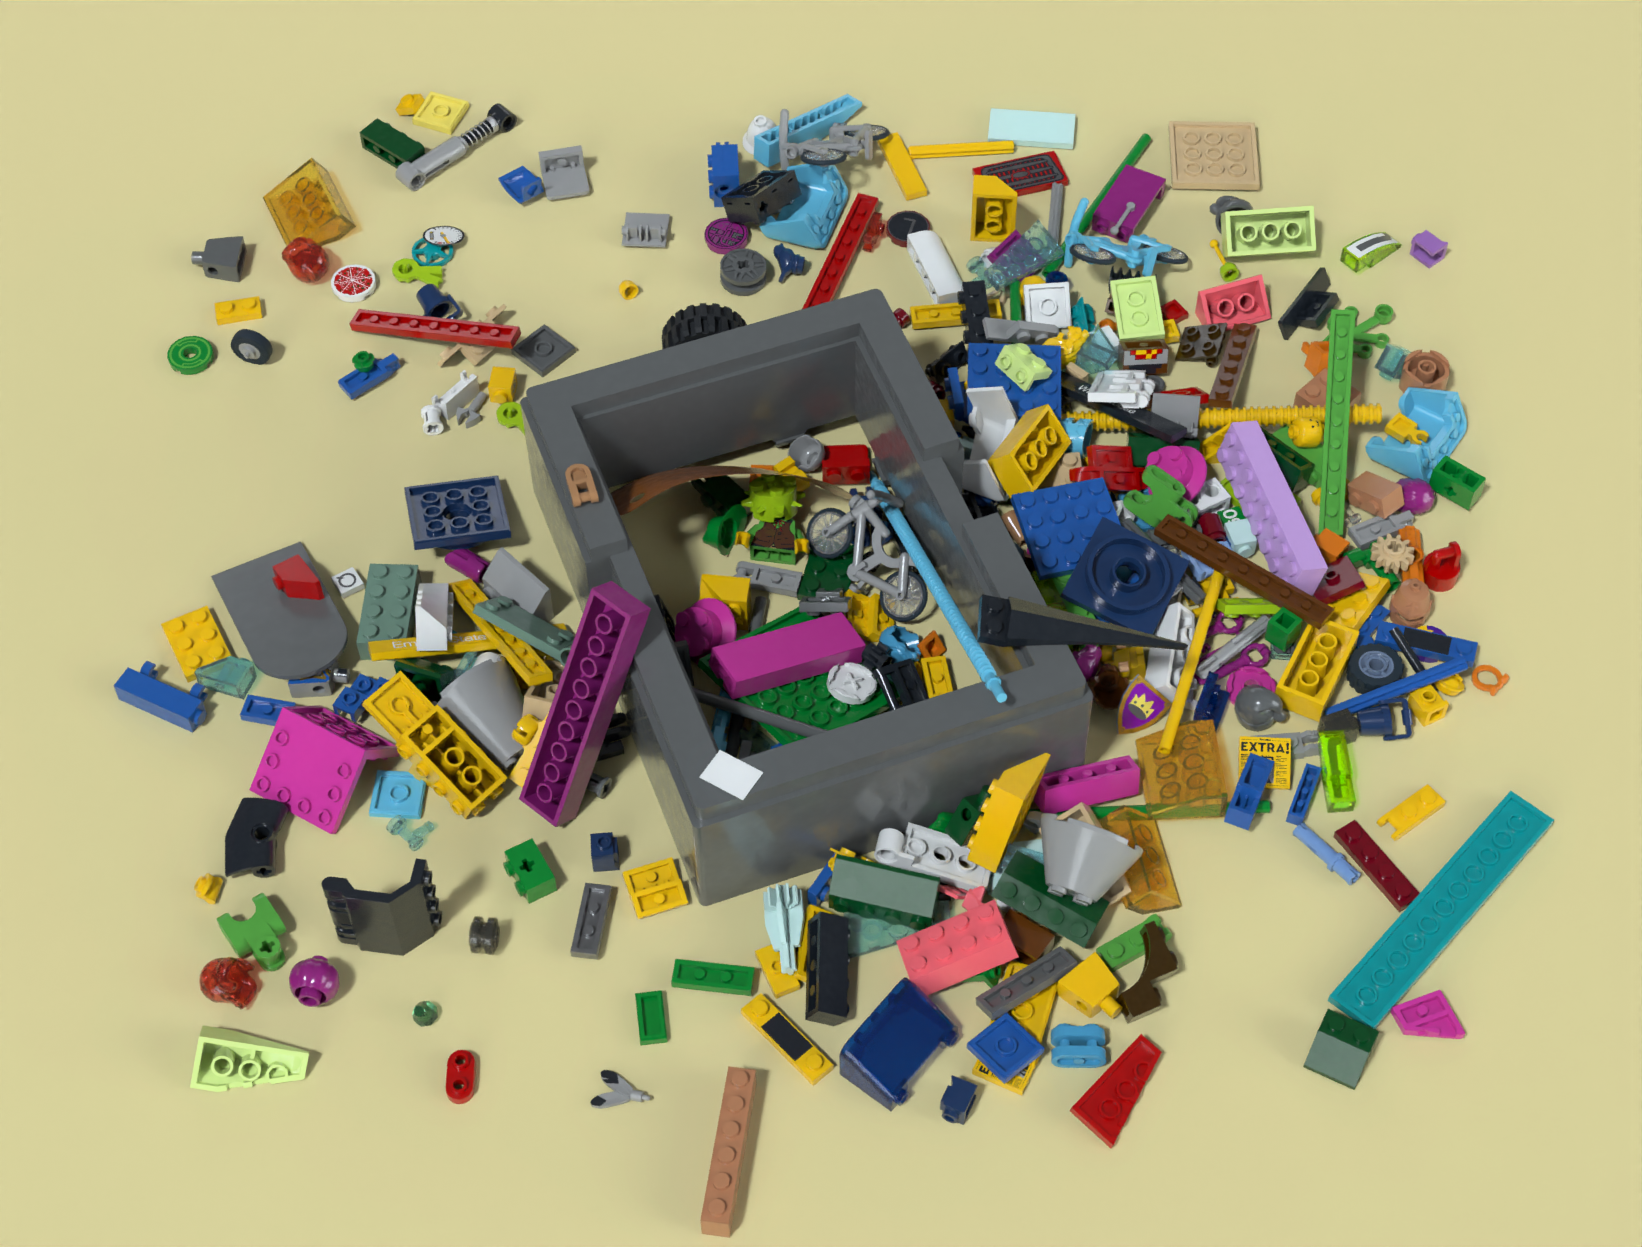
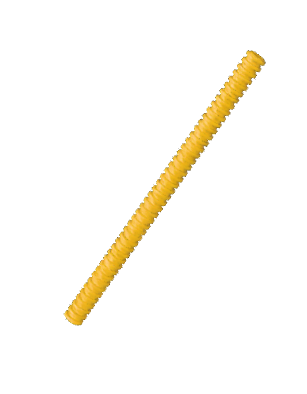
(1264, 416)

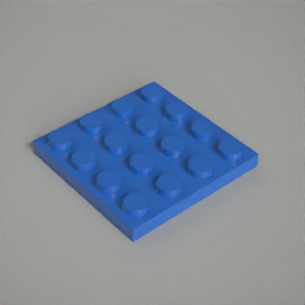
(984, 373)
(1061, 522)

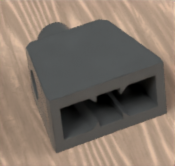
(222, 258)

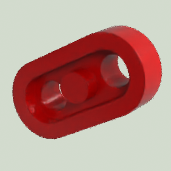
(460, 1074)

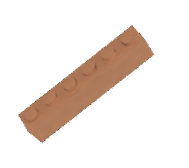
(728, 1152)

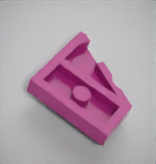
(1428, 1017)

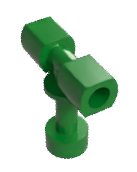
(1362, 557)

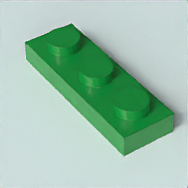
(713, 977)

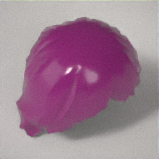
(1417, 495)
(1088, 660)

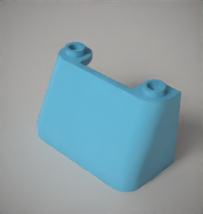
(813, 213)
(1437, 414)

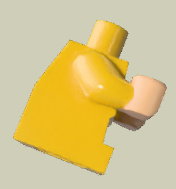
(1129, 662)

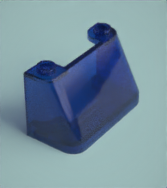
(895, 1044)

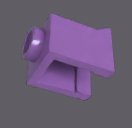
(1428, 248)

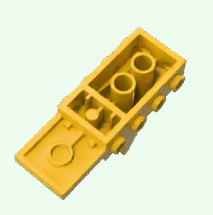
(436, 746)

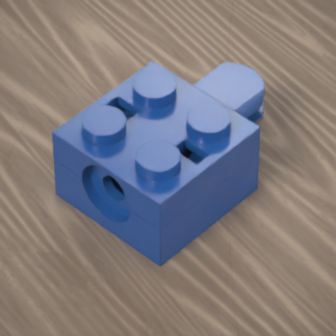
(724, 171)

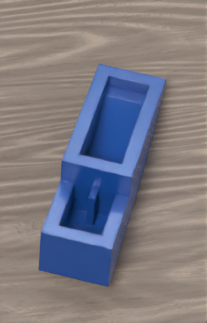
(1249, 791)

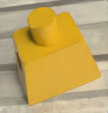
(1091, 988)

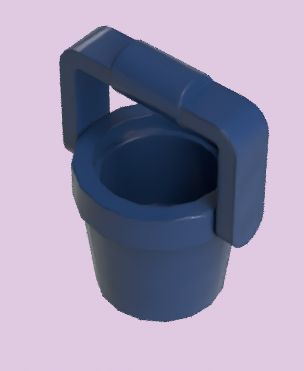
(436, 303)
(1378, 721)

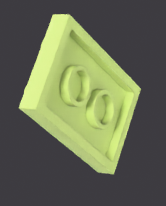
(1137, 308)

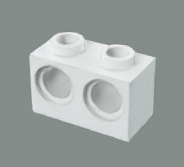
(1211, 498)

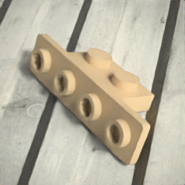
(473, 352)

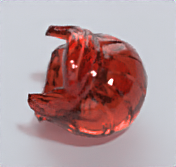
(306, 259)
(228, 981)

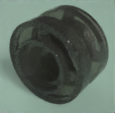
(484, 935)

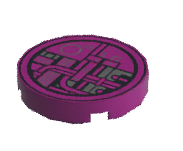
(725, 236)

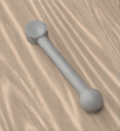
(1129, 207)

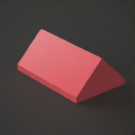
(1234, 303)

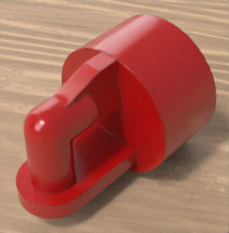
(1442, 568)

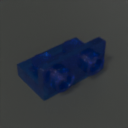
(1211, 701)

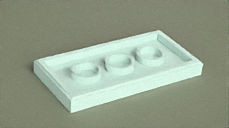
(1032, 128)

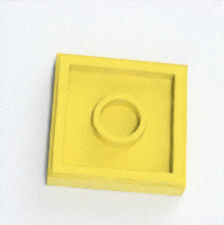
(440, 113)

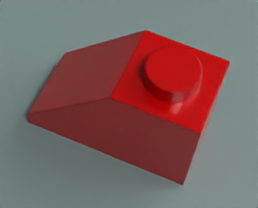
(297, 579)

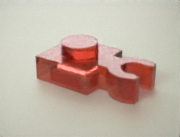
(874, 230)

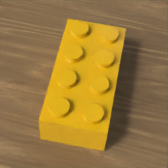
(1029, 451)
(1316, 669)

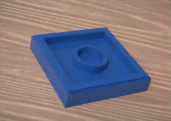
(1005, 1048)

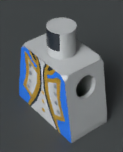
(319, 684)

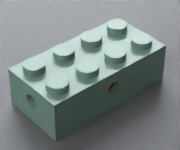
(388, 605)

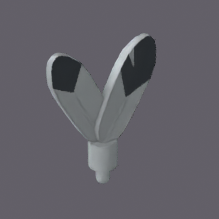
(621, 1092)

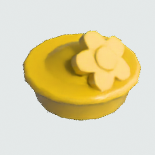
(1450, 685)

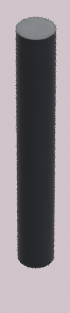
(1408, 652)

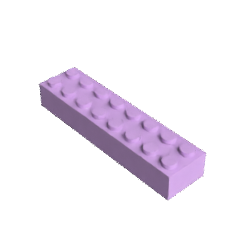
(1270, 507)

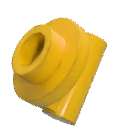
(208, 888)

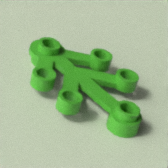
(1382, 315)

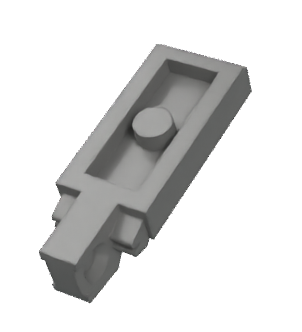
(1370, 530)

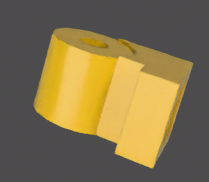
(788, 466)

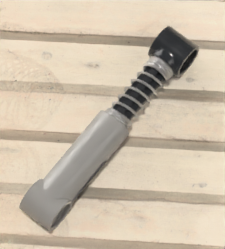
(415, 174)

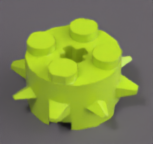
(773, 497)

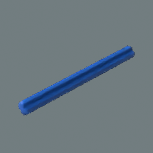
(1402, 686)

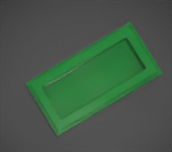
(651, 1017)

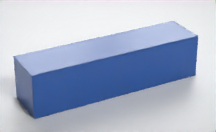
(1303, 794)

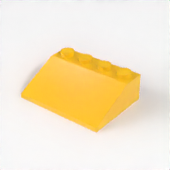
(1005, 812)

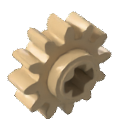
(1392, 553)

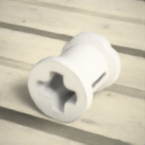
(432, 423)

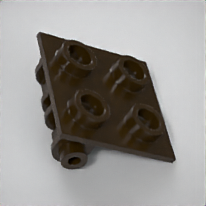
(1202, 343)

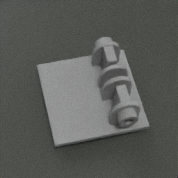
(645, 229)
(1179, 409)

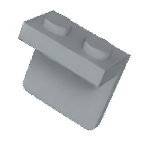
(563, 172)

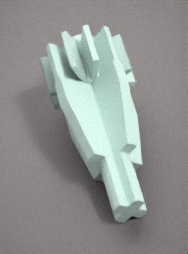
(784, 922)

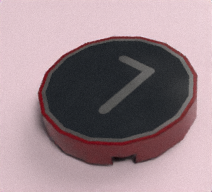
(903, 224)

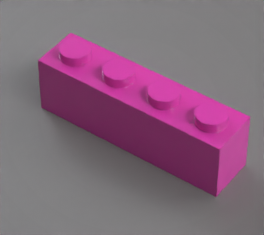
(1088, 784)

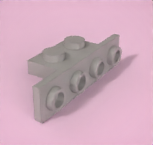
(1018, 331)

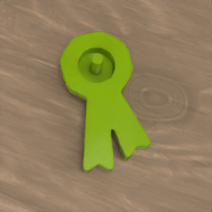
(408, 270)
(510, 415)

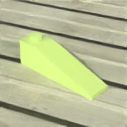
(238, 1059)

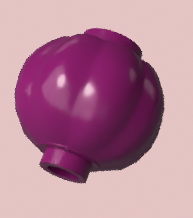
(314, 981)

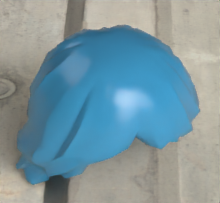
(901, 643)

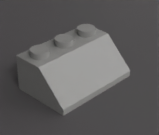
(511, 579)

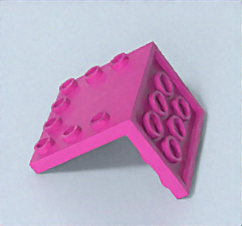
(316, 763)

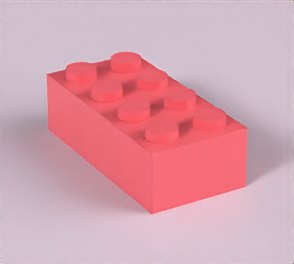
(957, 948)

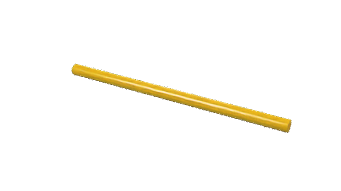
(1191, 663)

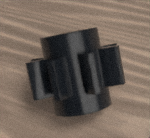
(876, 656)

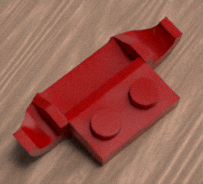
(1112, 464)

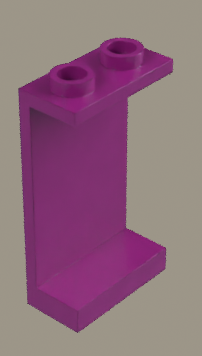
(1130, 186)

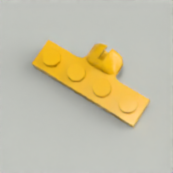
(528, 736)

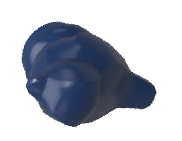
(788, 261)

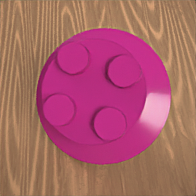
(1184, 465)
(705, 626)

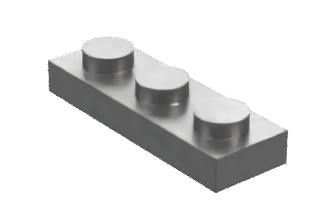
(591, 921)

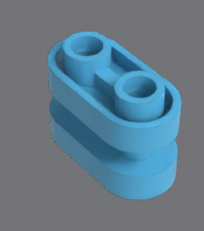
(1078, 1046)

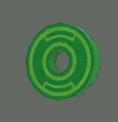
(190, 345)

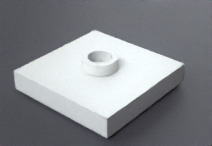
(1048, 304)

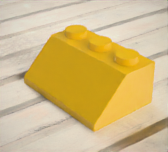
(992, 209)

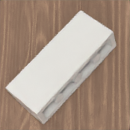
(934, 266)

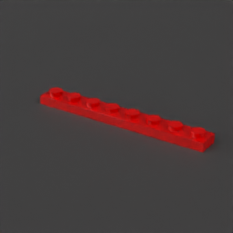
(842, 250)
(435, 328)

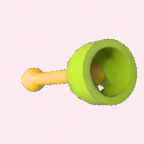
(1227, 266)

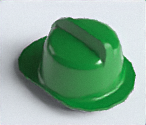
(723, 529)

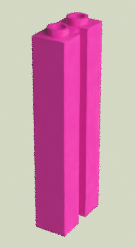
(786, 655)

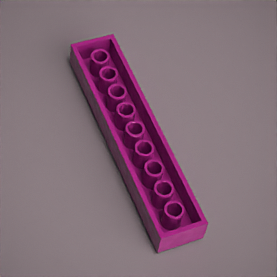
(584, 702)

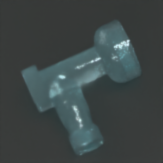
(976, 266)
(398, 825)

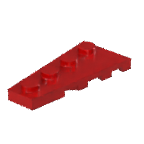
(1113, 1095)

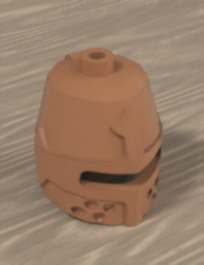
(1410, 602)

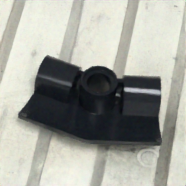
(243, 848)

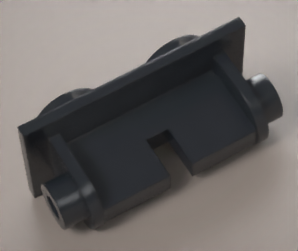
(953, 357)

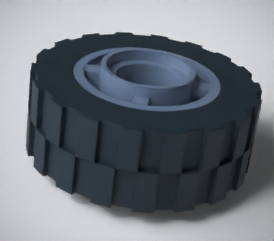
(1373, 667)

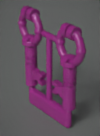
(1244, 660)

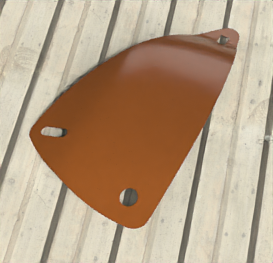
(661, 481)

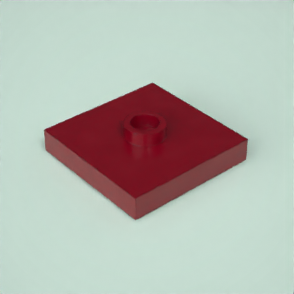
(1338, 581)

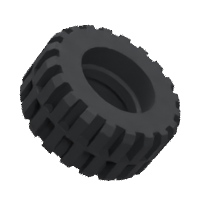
(699, 322)

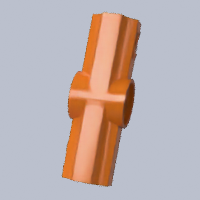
(1416, 569)

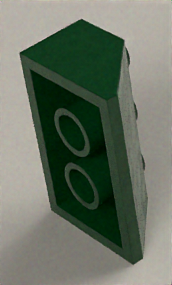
(1143, 444)

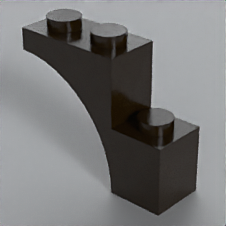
(1159, 964)

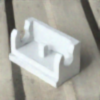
(458, 395)

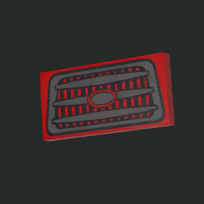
(1027, 173)

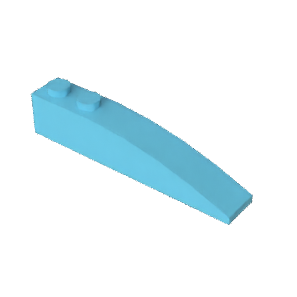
(805, 127)

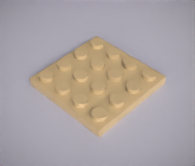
(1213, 155)

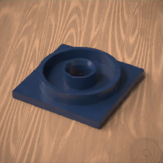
(457, 513)
(1099, 590)

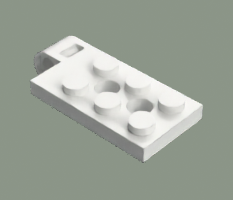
(917, 850)

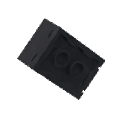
(761, 196)

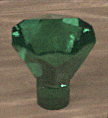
(425, 1013)

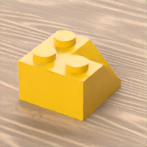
(733, 592)

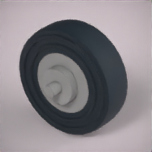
(251, 346)

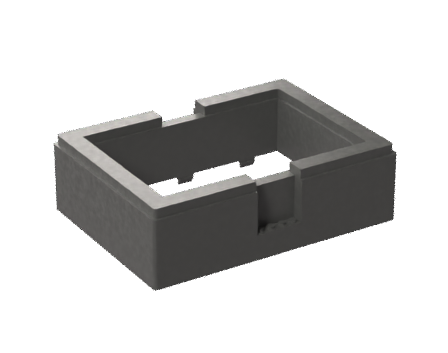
(853, 779)

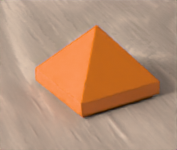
(931, 645)

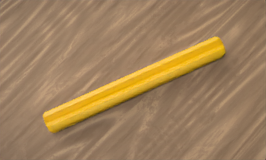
(961, 149)

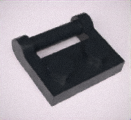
(906, 682)

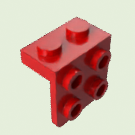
(846, 464)

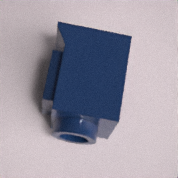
(604, 852)
(958, 1100)

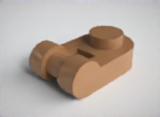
(579, 477)

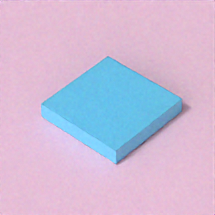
(396, 795)

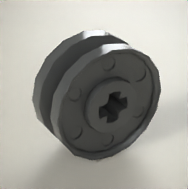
(743, 272)

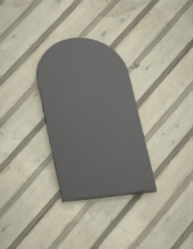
(281, 633)

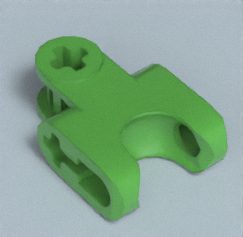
(1165, 500)
(257, 934)

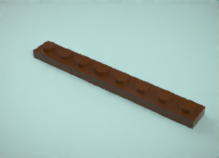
(1243, 571)

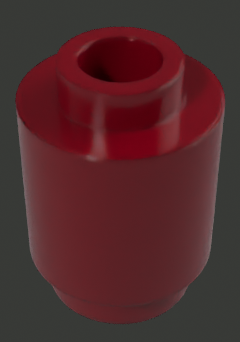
(1212, 526)

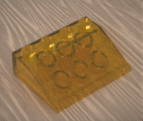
(309, 206)
(1188, 779)

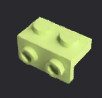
(1022, 365)

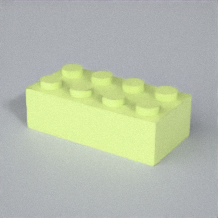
(1268, 231)

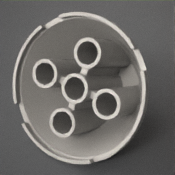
(1083, 858)

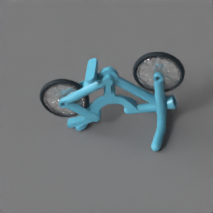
(1104, 252)

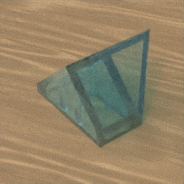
(1096, 353)

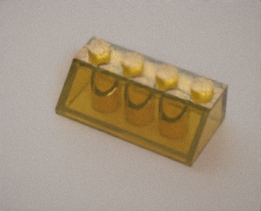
(1151, 874)

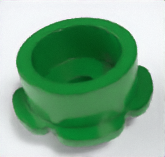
(363, 361)

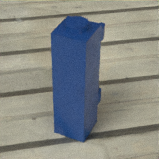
(160, 699)

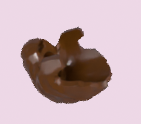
(1108, 687)

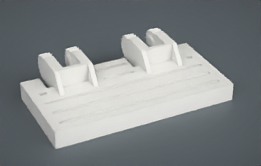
(1122, 386)

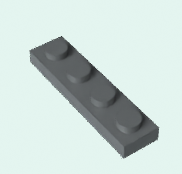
(1026, 983)

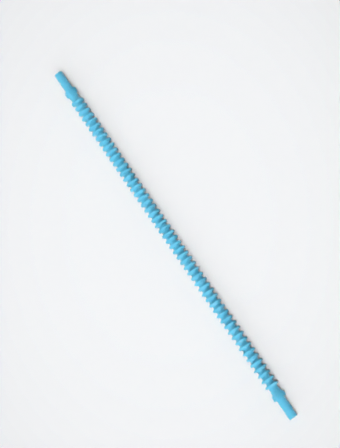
(941, 594)

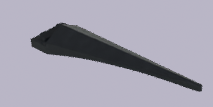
(1025, 623)

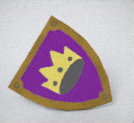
(1140, 707)

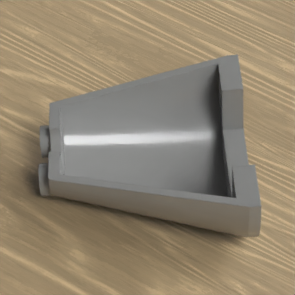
(487, 707)

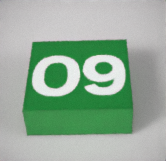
(1231, 514)

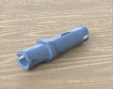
(1334, 860)

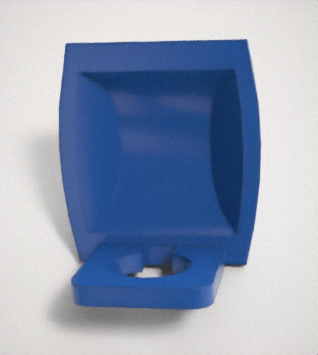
(521, 184)

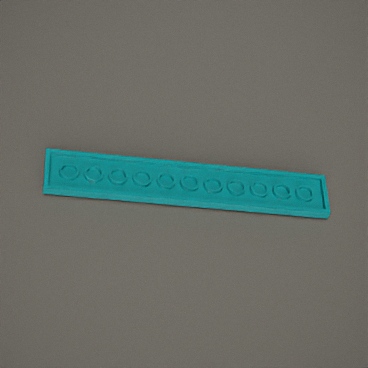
(1440, 911)

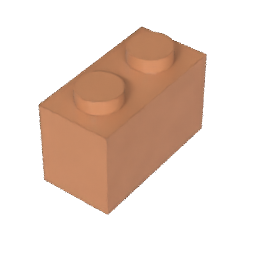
(1375, 494)

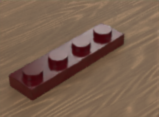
(1376, 865)

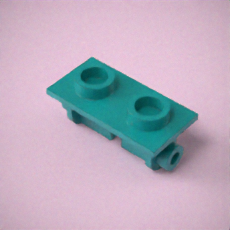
(1083, 316)

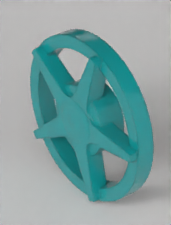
(431, 253)

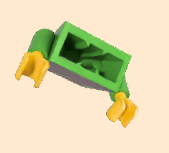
(774, 541)

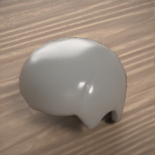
(807, 453)

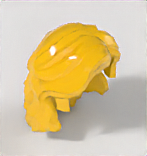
(1070, 346)

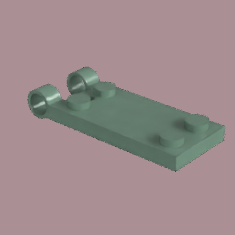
(526, 627)

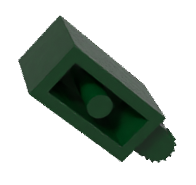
(720, 493)

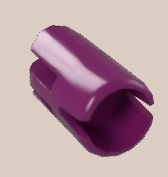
(467, 564)

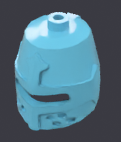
(1079, 433)

